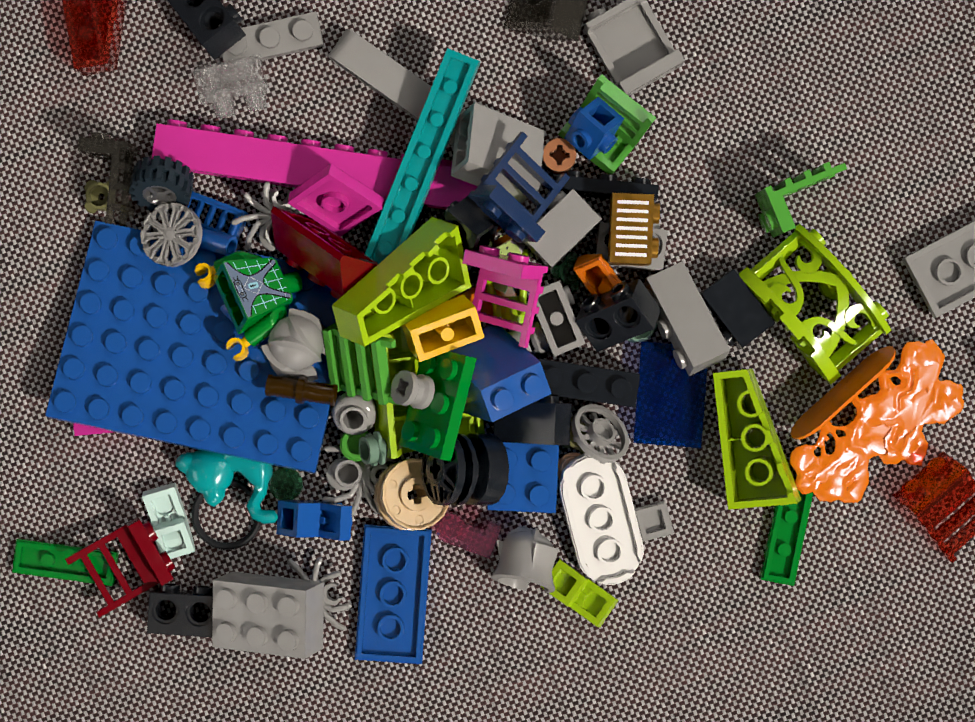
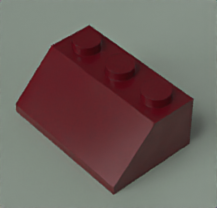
(319, 252)

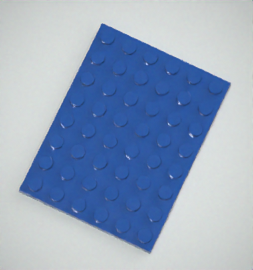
(155, 364)

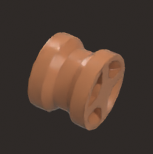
(557, 161)

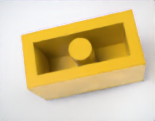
(443, 328)

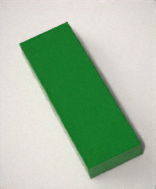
(786, 541)
(48, 560)

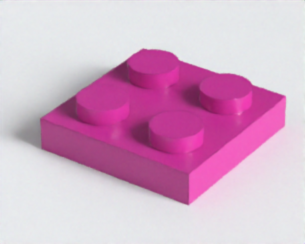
(336, 200)

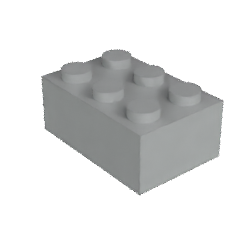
(268, 614)

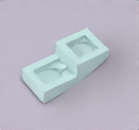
(169, 520)

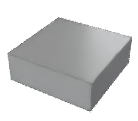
(654, 520)

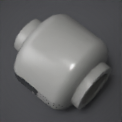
(353, 413)

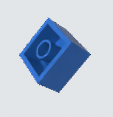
(531, 478)

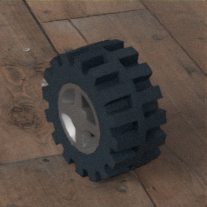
(160, 182)

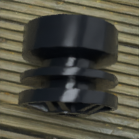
(474, 474)

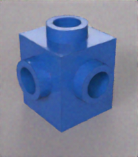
(594, 128)

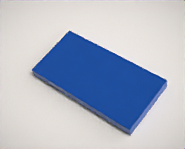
(393, 594)

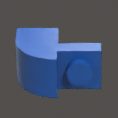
(314, 519)

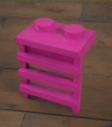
(512, 271)

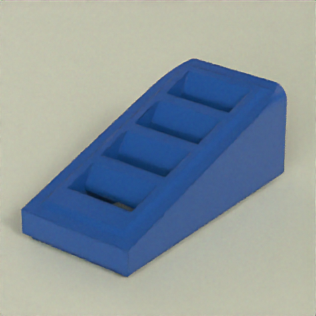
(234, 230)

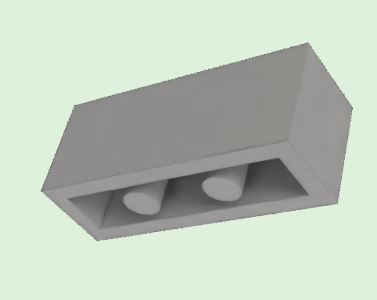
(686, 320)

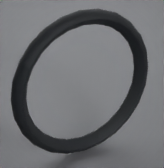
(220, 545)

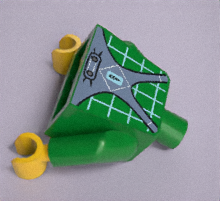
(252, 293)

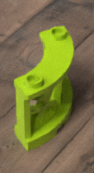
(770, 292)

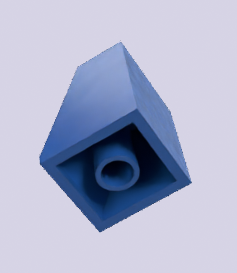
(503, 376)

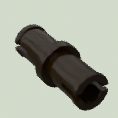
(301, 390)

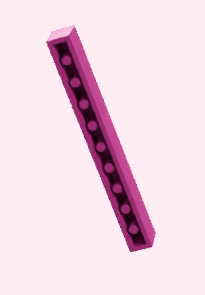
(290, 164)

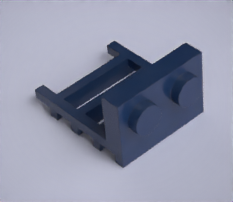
(503, 207)

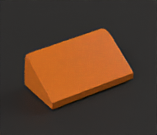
(595, 273)

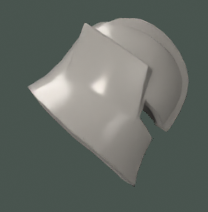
(295, 345)
(525, 558)

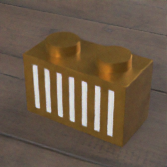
(632, 229)

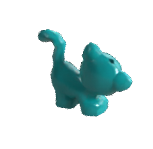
(214, 473)

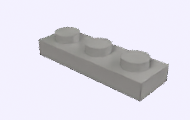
(279, 38)

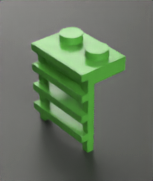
(634, 126)
(775, 213)
(352, 365)

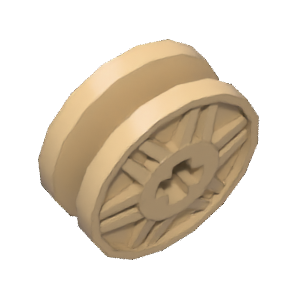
(393, 500)

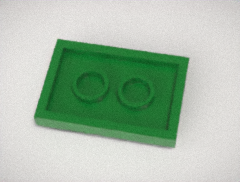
(437, 426)

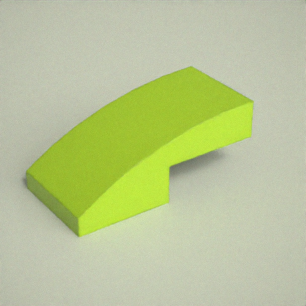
(581, 594)

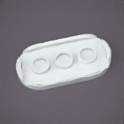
(601, 519)

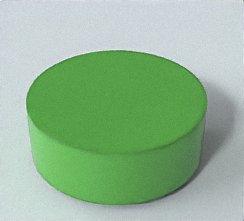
(350, 446)

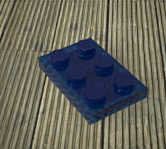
(668, 400)

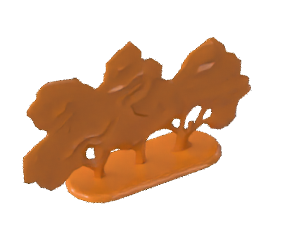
(884, 424)

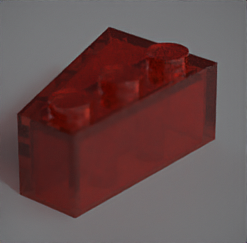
(94, 33)

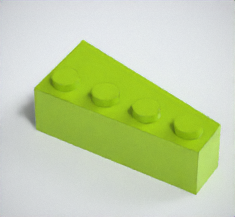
(405, 284)
(750, 447)

